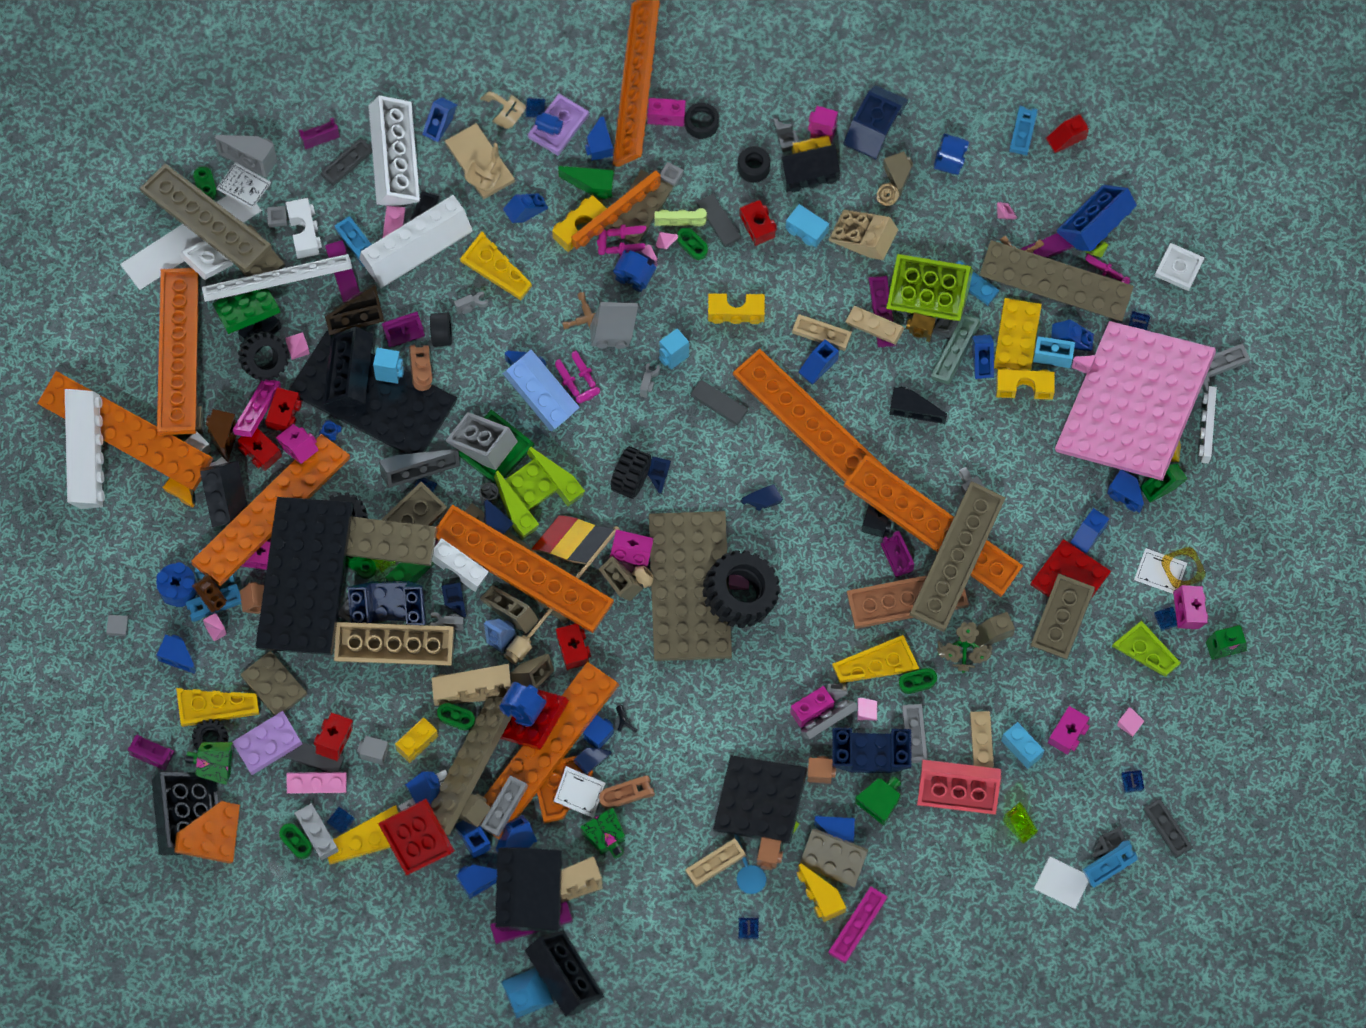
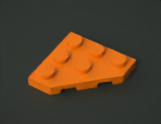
(552, 810)
(211, 834)

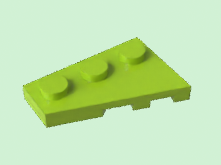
(1147, 649)

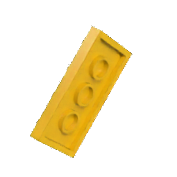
(1017, 334)

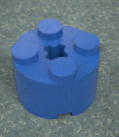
(950, 154)
(634, 270)
(167, 580)
(522, 703)

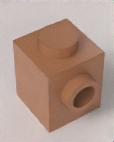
(252, 598)
(820, 770)
(769, 853)

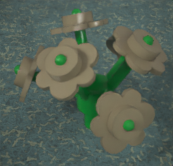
(967, 636)

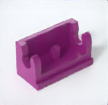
(319, 134)
(403, 329)
(897, 554)
(150, 752)

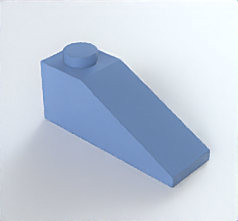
(499, 633)

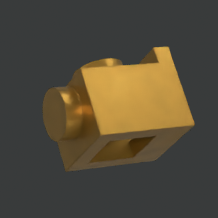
(921, 326)

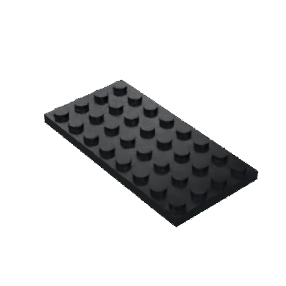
(391, 411)
(304, 576)

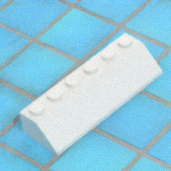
(393, 152)
(416, 241)
(84, 448)

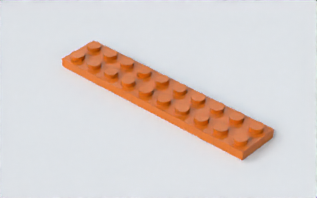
(636, 81)
(178, 352)
(801, 414)
(135, 436)
(925, 520)
(255, 523)
(524, 569)
(532, 766)

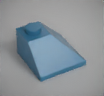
(526, 993)

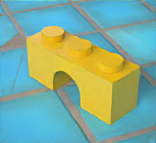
(585, 213)
(720, 310)
(1040, 381)

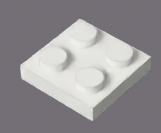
(205, 259)
(1179, 267)

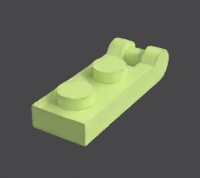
(681, 218)

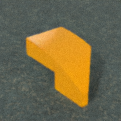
(179, 491)

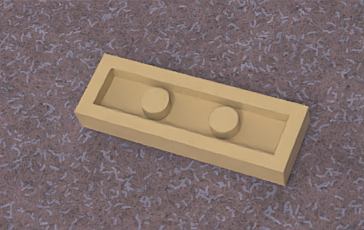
(875, 325)
(819, 331)
(981, 739)
(715, 862)

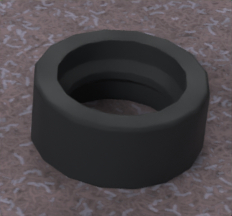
(701, 107)

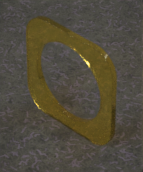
(1188, 551)

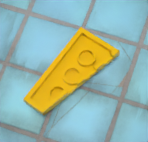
(493, 265)
(879, 661)
(215, 705)
(362, 839)

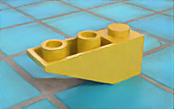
(825, 896)

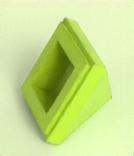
(1099, 250)

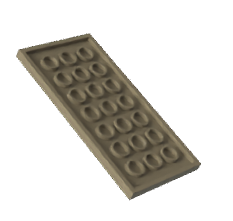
(680, 558)

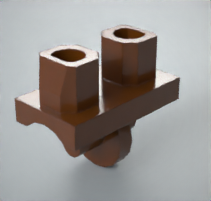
(210, 593)

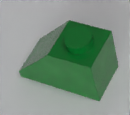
(1155, 488)

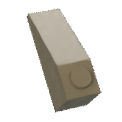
(510, 609)

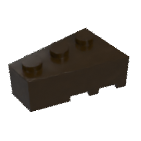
(357, 311)

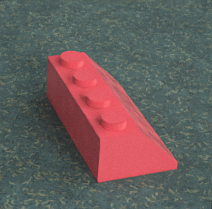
(959, 787)

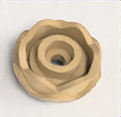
(885, 189)
(643, 576)

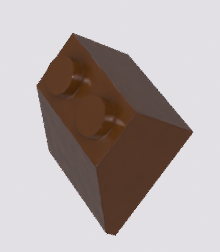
(220, 427)

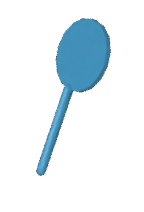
(750, 878)

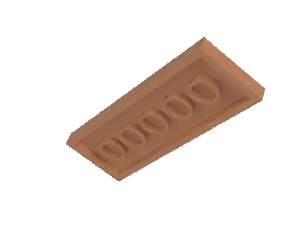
(887, 602)

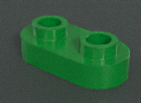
(205, 182)
(693, 244)
(357, 563)
(917, 681)
(456, 717)
(295, 842)

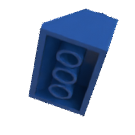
(1097, 217)

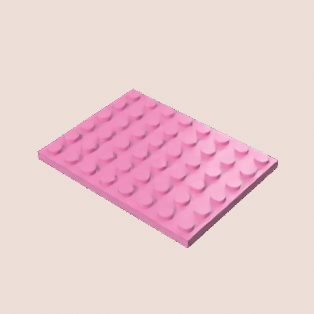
(1135, 400)

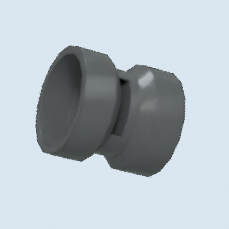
(489, 489)

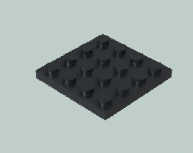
(760, 799)

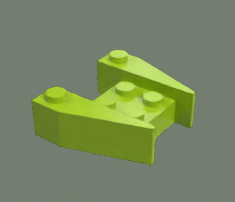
(531, 487)

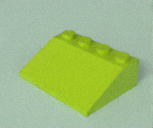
(929, 287)

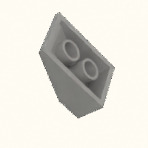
(248, 151)
(613, 325)
(482, 440)

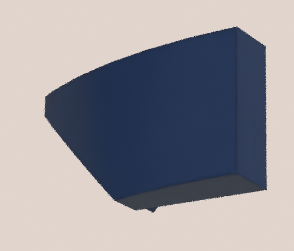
(658, 472)
(763, 498)
(495, 518)
(453, 598)
(591, 758)

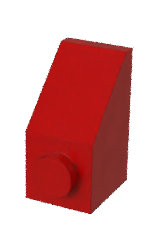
(1068, 133)

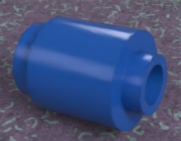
(549, 124)

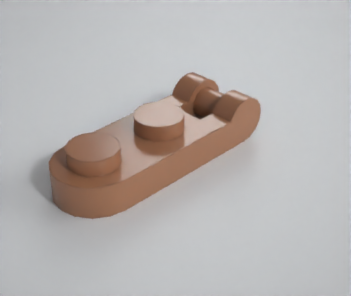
(420, 367)
(626, 793)

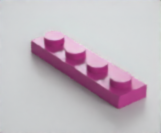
(256, 408)
(857, 925)

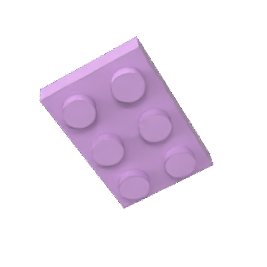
(573, 118)
(267, 743)

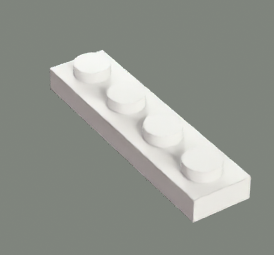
(1206, 432)

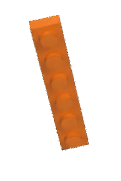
(612, 213)

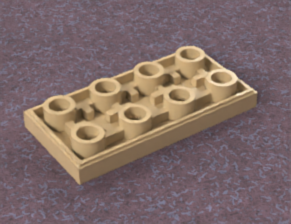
(474, 145)

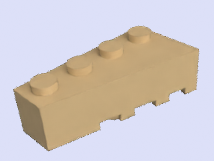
(471, 685)
(580, 879)

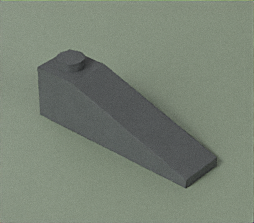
(410, 467)

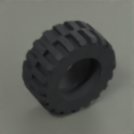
(753, 570)

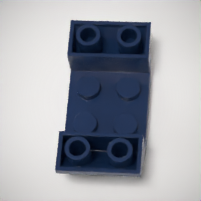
(874, 121)
(387, 602)
(871, 751)

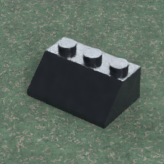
(810, 168)
(223, 492)

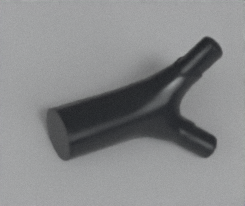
(624, 719)

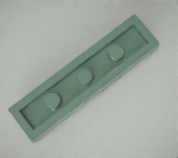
(955, 349)

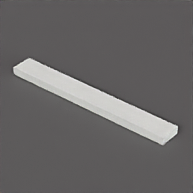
(276, 277)

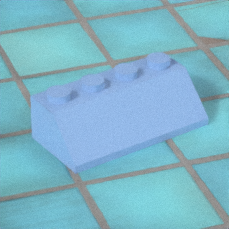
(541, 390)

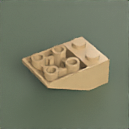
(864, 233)

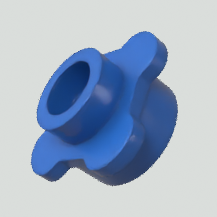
(328, 425)

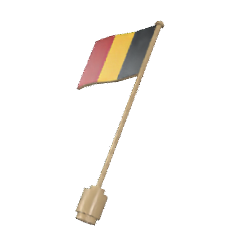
(571, 541)

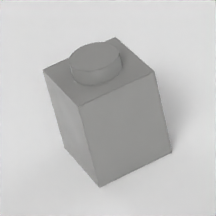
(373, 750)

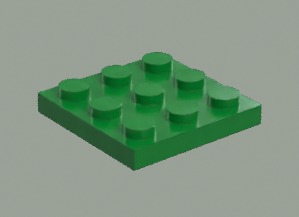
(245, 309)
(517, 453)

